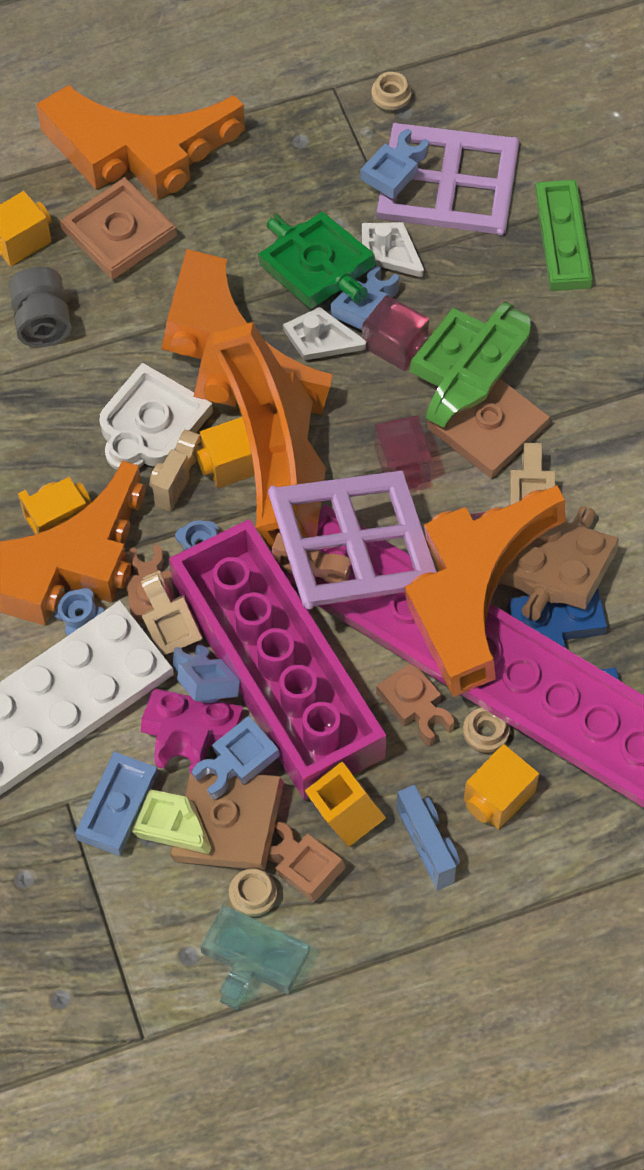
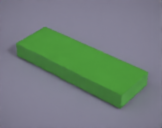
(563, 235)

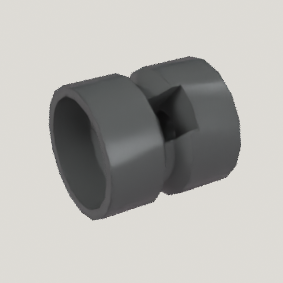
(39, 307)

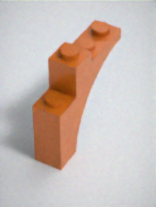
(154, 148)
(205, 307)
(276, 423)
(74, 554)
(471, 559)

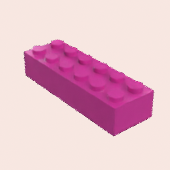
(279, 656)

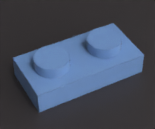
(116, 803)
(419, 820)

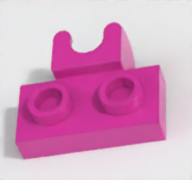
(186, 725)

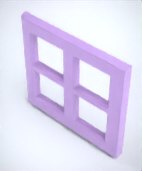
(448, 179)
(351, 536)

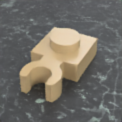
(171, 476)

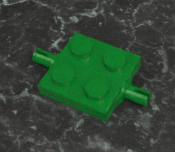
(316, 259)

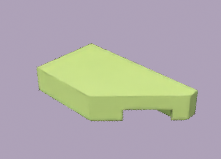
(171, 821)

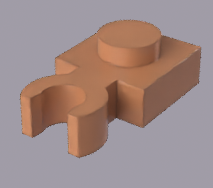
(327, 566)
(137, 597)
(413, 698)
(305, 864)

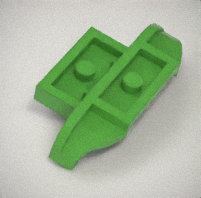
(468, 358)

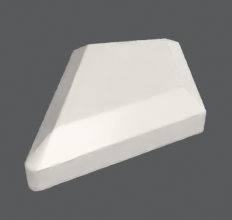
(392, 247)
(321, 335)

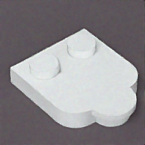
(149, 417)

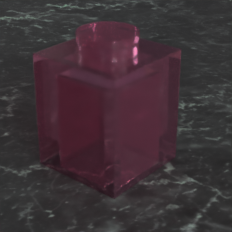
(395, 332)
(403, 448)

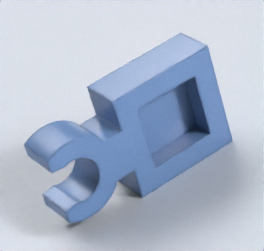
(394, 168)
(354, 313)
(204, 678)
(240, 753)

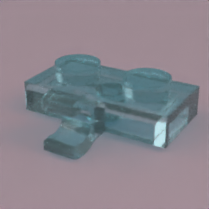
(252, 952)

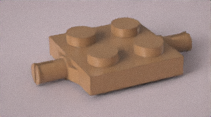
(562, 565)

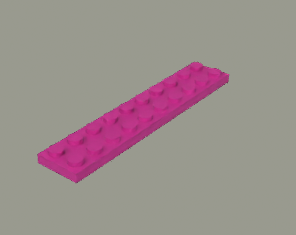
(537, 682)

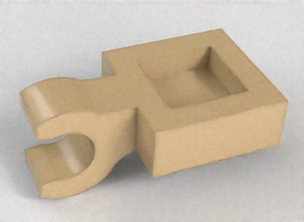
(531, 476)
(170, 621)

